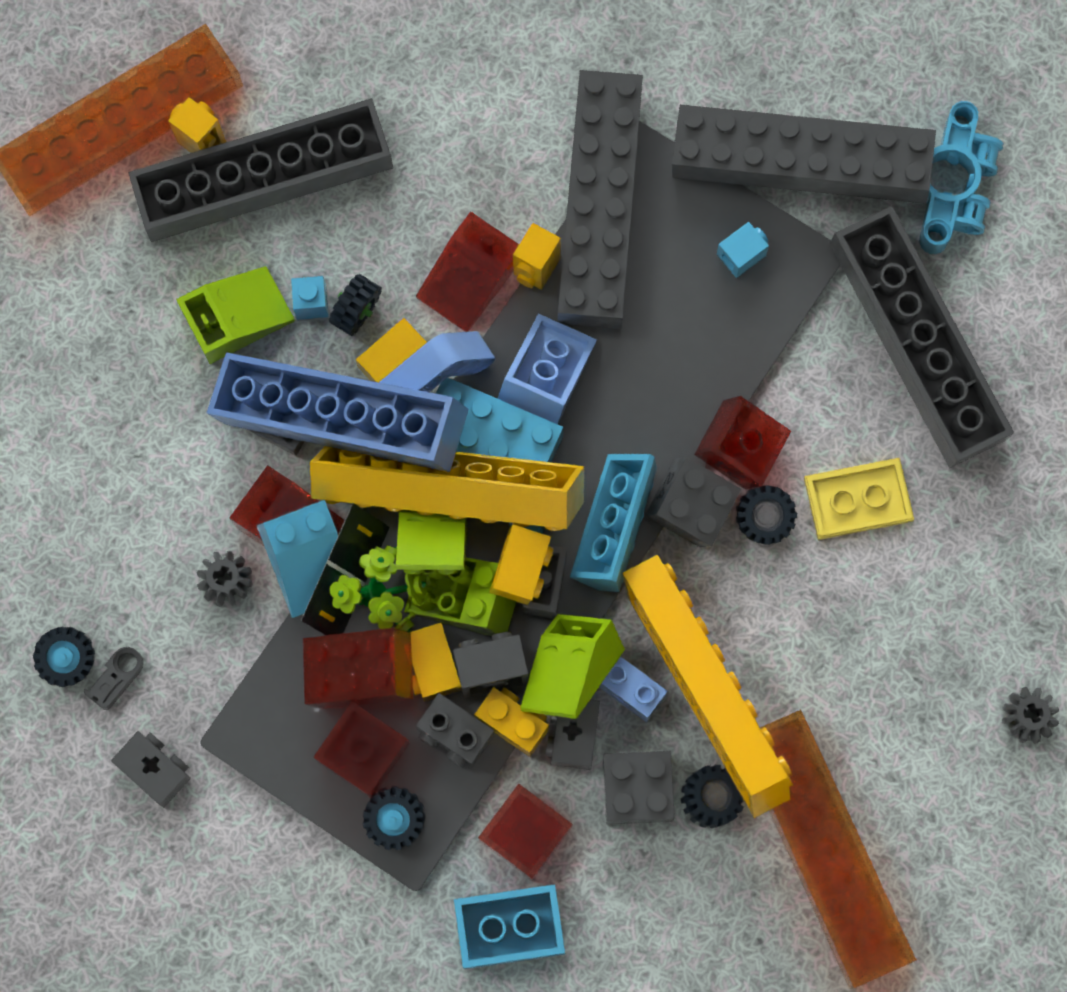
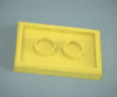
(858, 498)

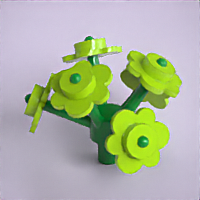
(383, 606)

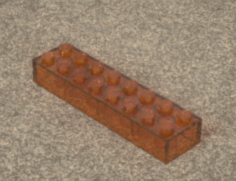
(115, 119)
(834, 862)

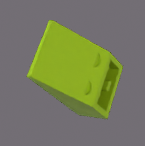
(235, 312)
(430, 543)
(465, 599)
(571, 665)

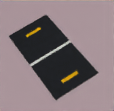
(357, 537)

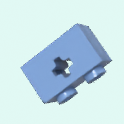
(633, 689)

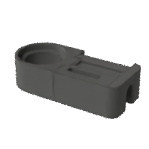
(114, 680)

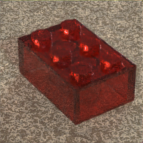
(357, 668)

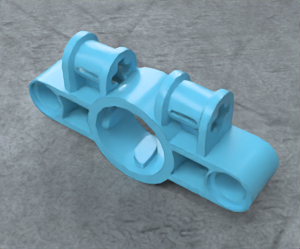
(969, 149)

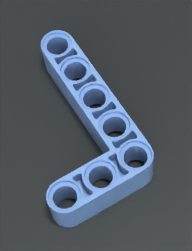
(440, 358)

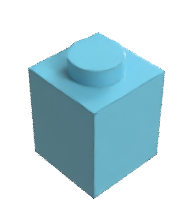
(743, 249)
(309, 297)

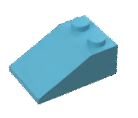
(299, 551)

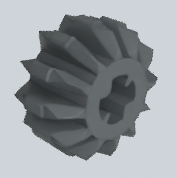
(230, 588)
(1025, 725)

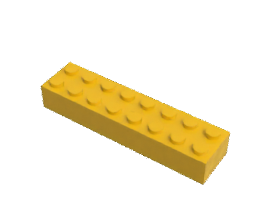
(474, 488)
(707, 686)

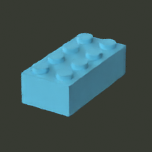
(502, 428)

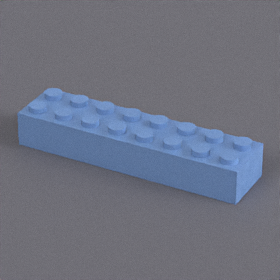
(338, 411)

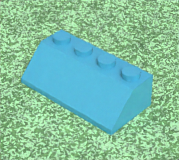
(614, 521)

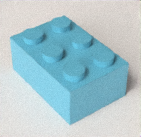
(509, 926)

